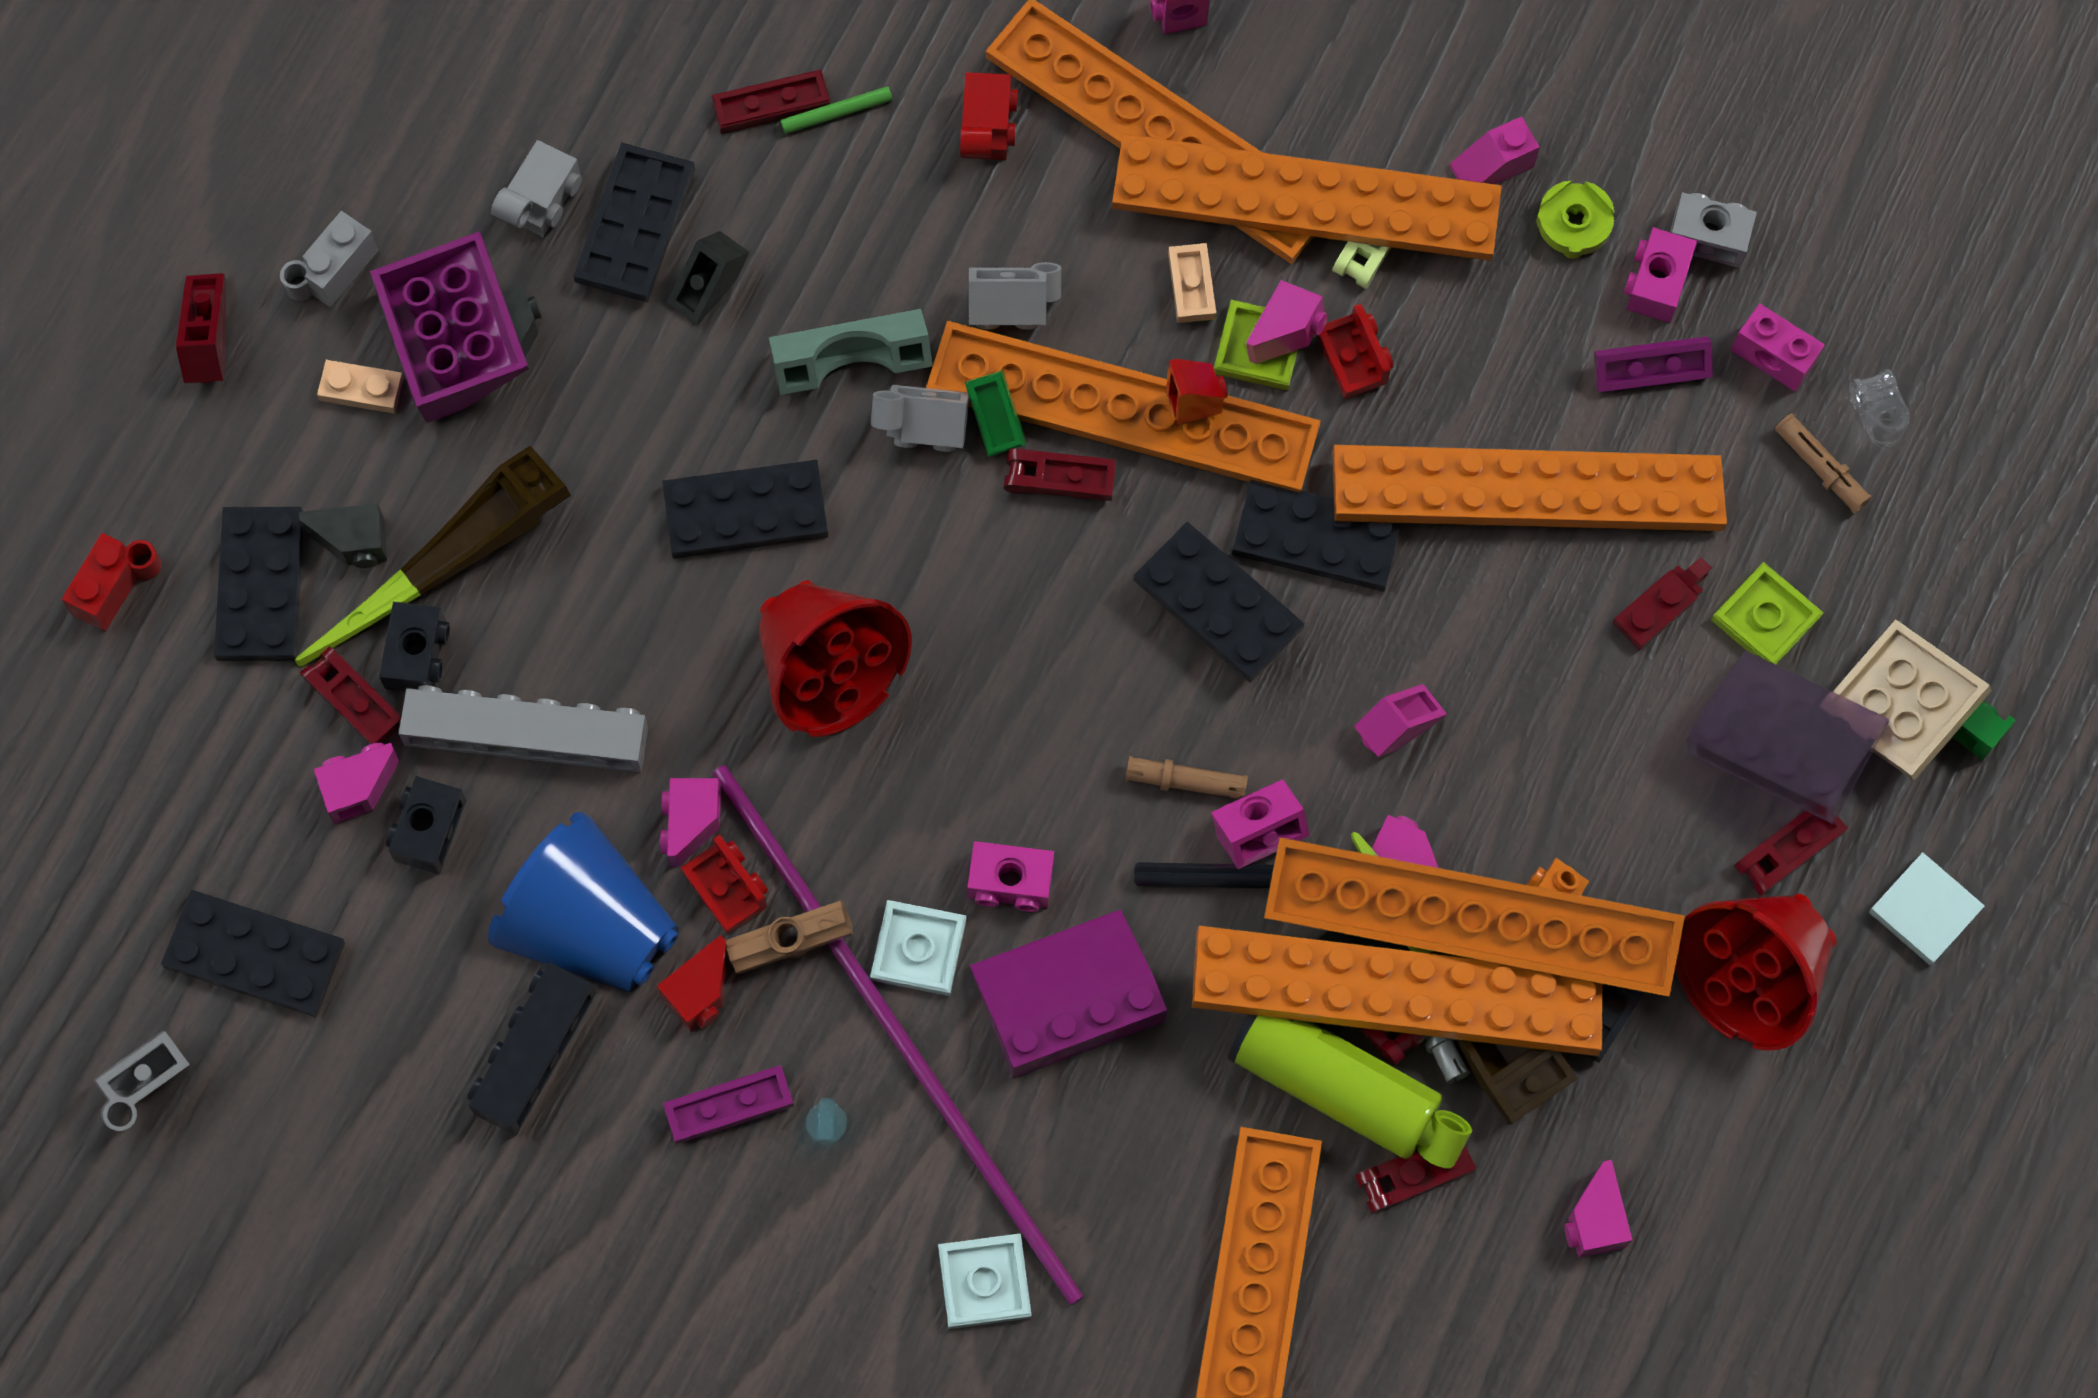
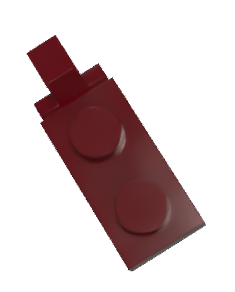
(1662, 603)

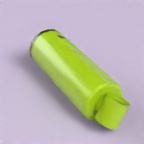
(1351, 1087)

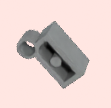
(538, 190)
(331, 261)
(1012, 295)
(922, 416)
(139, 1075)

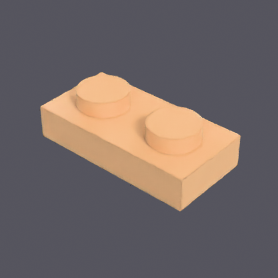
(1192, 283)
(360, 386)

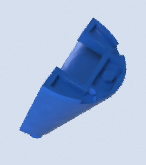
(583, 909)

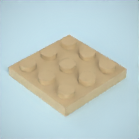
(1918, 691)

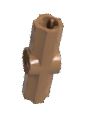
(765, 946)

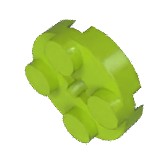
(1571, 238)

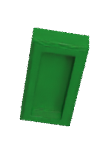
(995, 413)

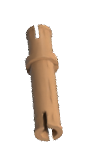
(1823, 463)
(1185, 778)

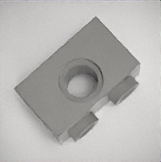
(1721, 246)

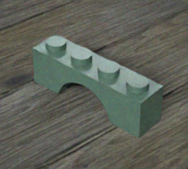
(891, 340)

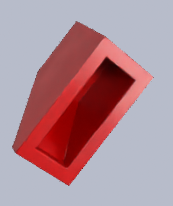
(1194, 390)
(698, 986)

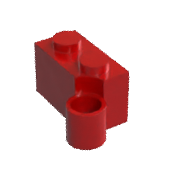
(986, 116)
(108, 578)

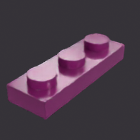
(1653, 364)
(728, 1104)

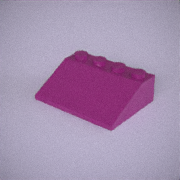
(450, 325)
(1068, 993)

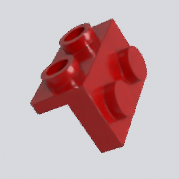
(1355, 353)
(726, 885)

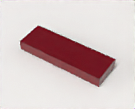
(770, 101)

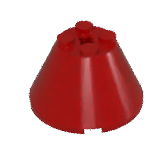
(830, 656)
(1756, 967)

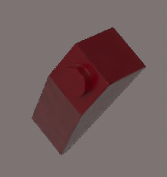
(202, 329)

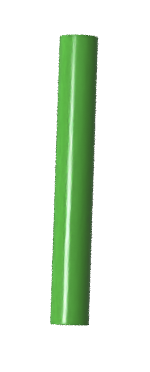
(836, 110)

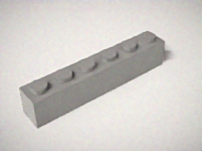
(524, 729)

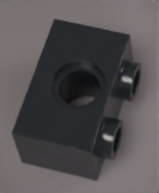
(406, 627)
(430, 847)

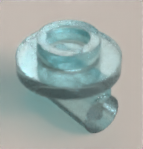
(826, 1122)

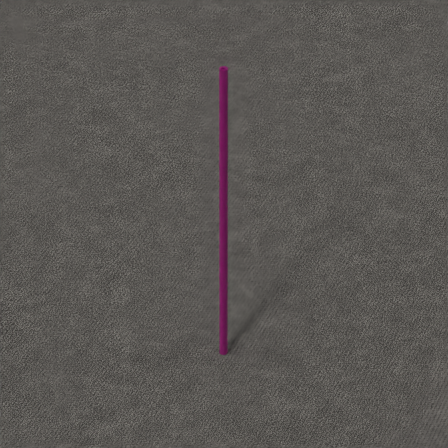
(904, 1044)

